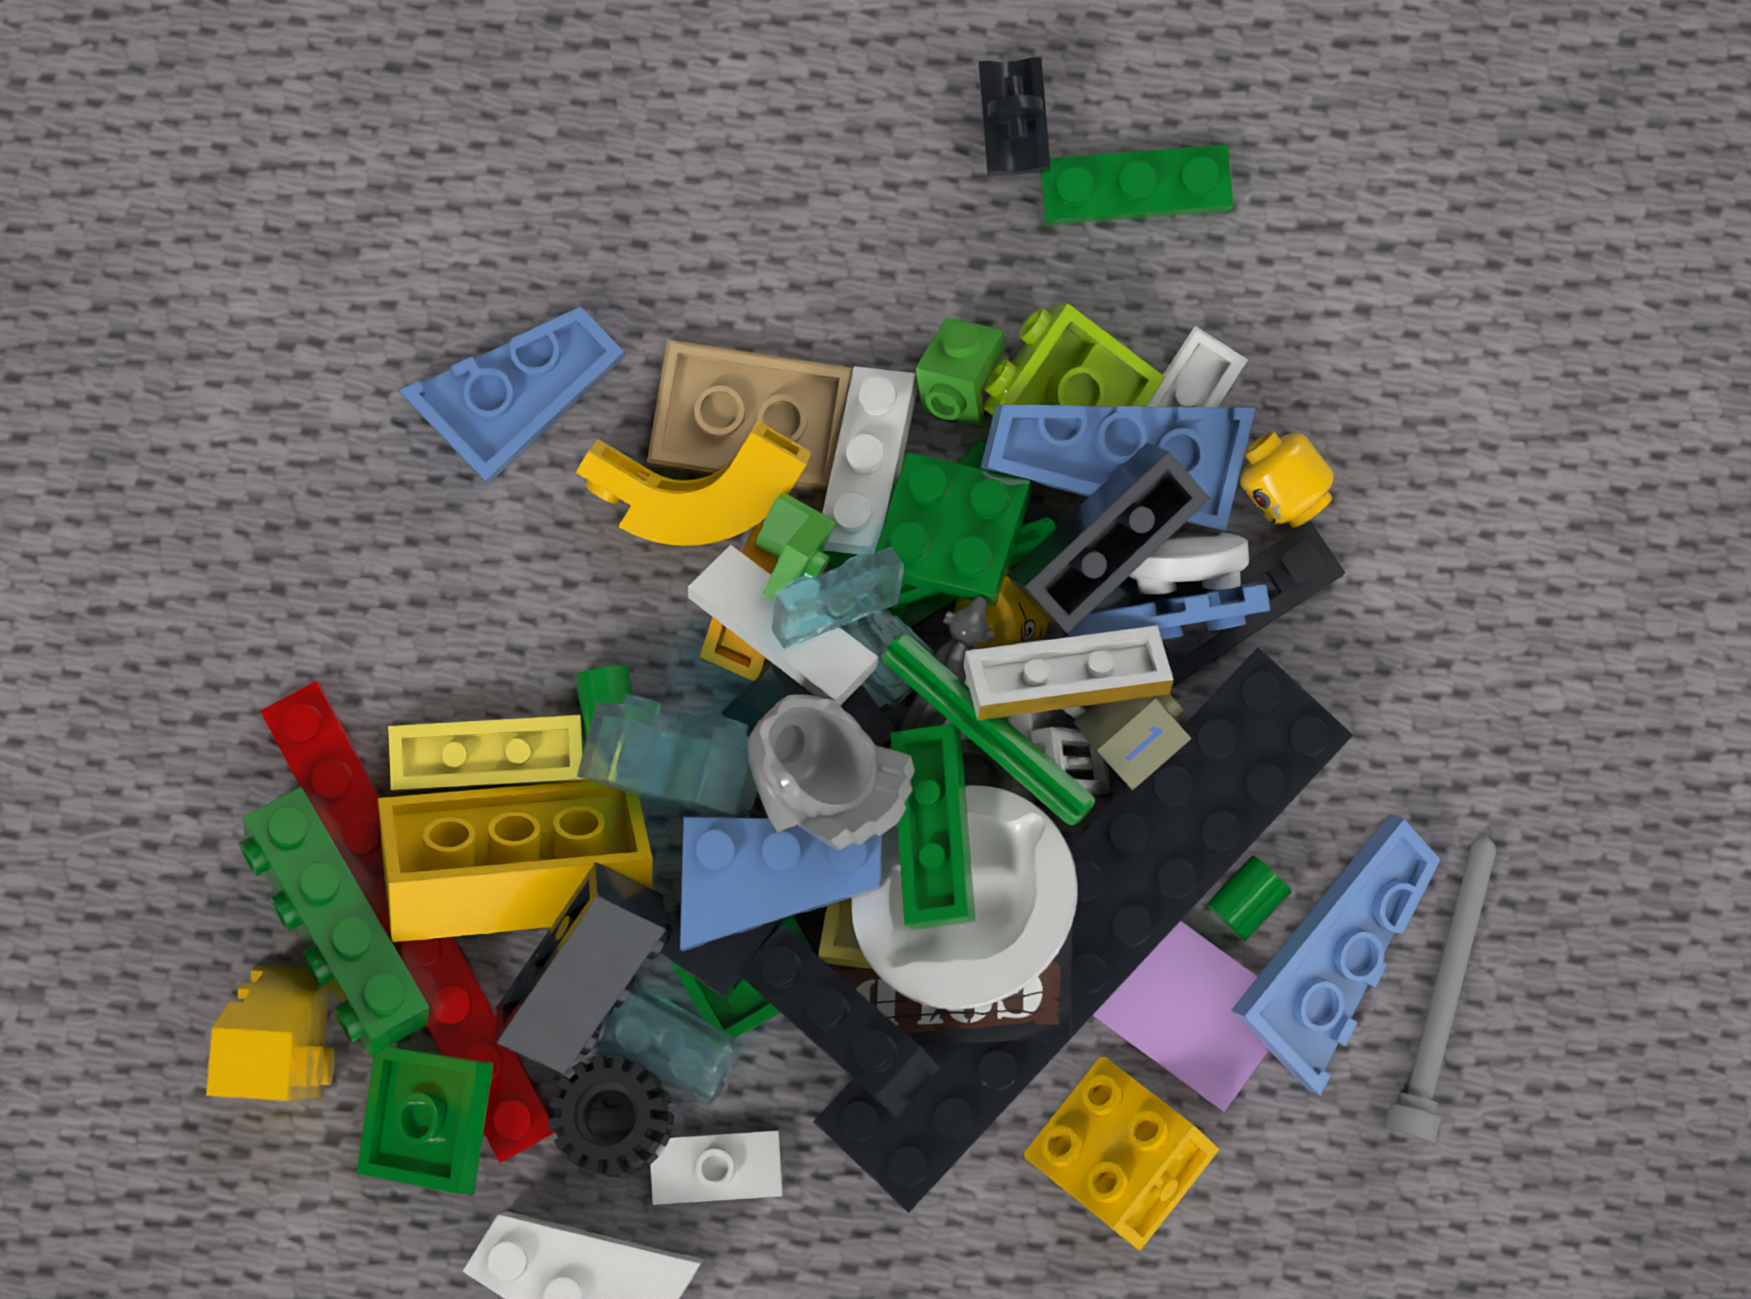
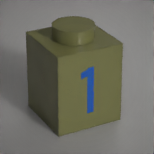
(1134, 734)

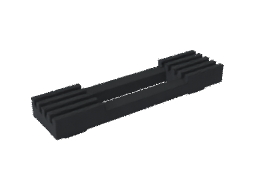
(1298, 569)

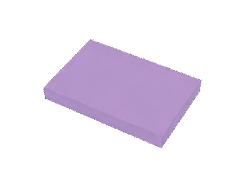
(1182, 1015)

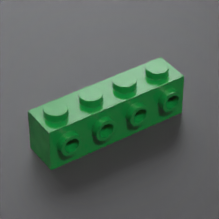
(335, 922)

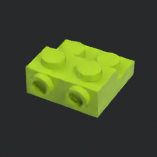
(1070, 364)

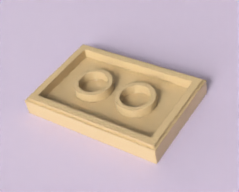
(717, 394)

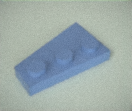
(512, 395)
(1217, 607)
(750, 875)

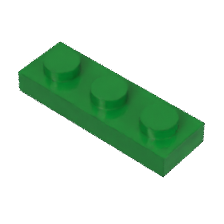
(1137, 185)
(935, 830)

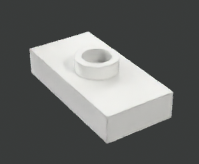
(717, 1168)

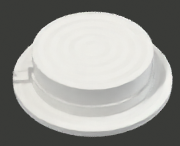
(1021, 906)

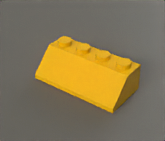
(503, 855)

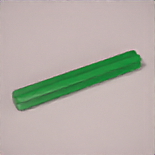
(992, 735)

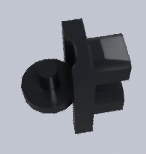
(1014, 117)

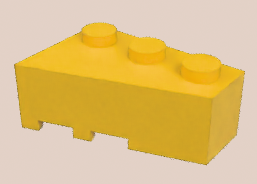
(272, 1039)

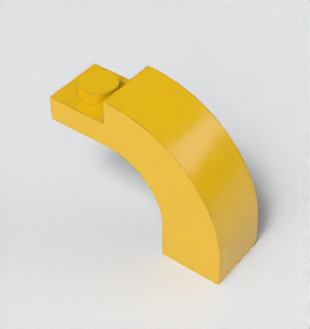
(701, 508)

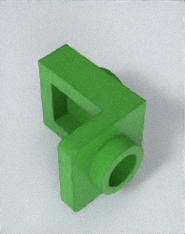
(957, 370)
(797, 539)

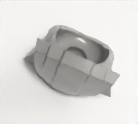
(826, 772)

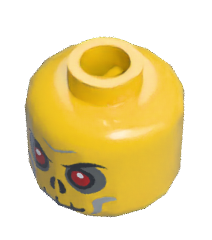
(1286, 478)

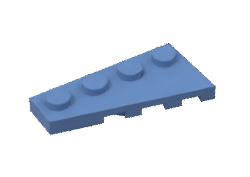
(1087, 444)
(1319, 975)

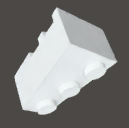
(555, 1261)

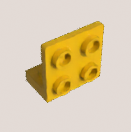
(1121, 1152)

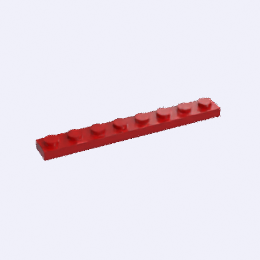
(458, 1006)

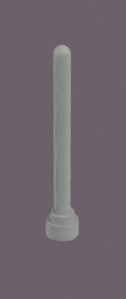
(1416, 1111)

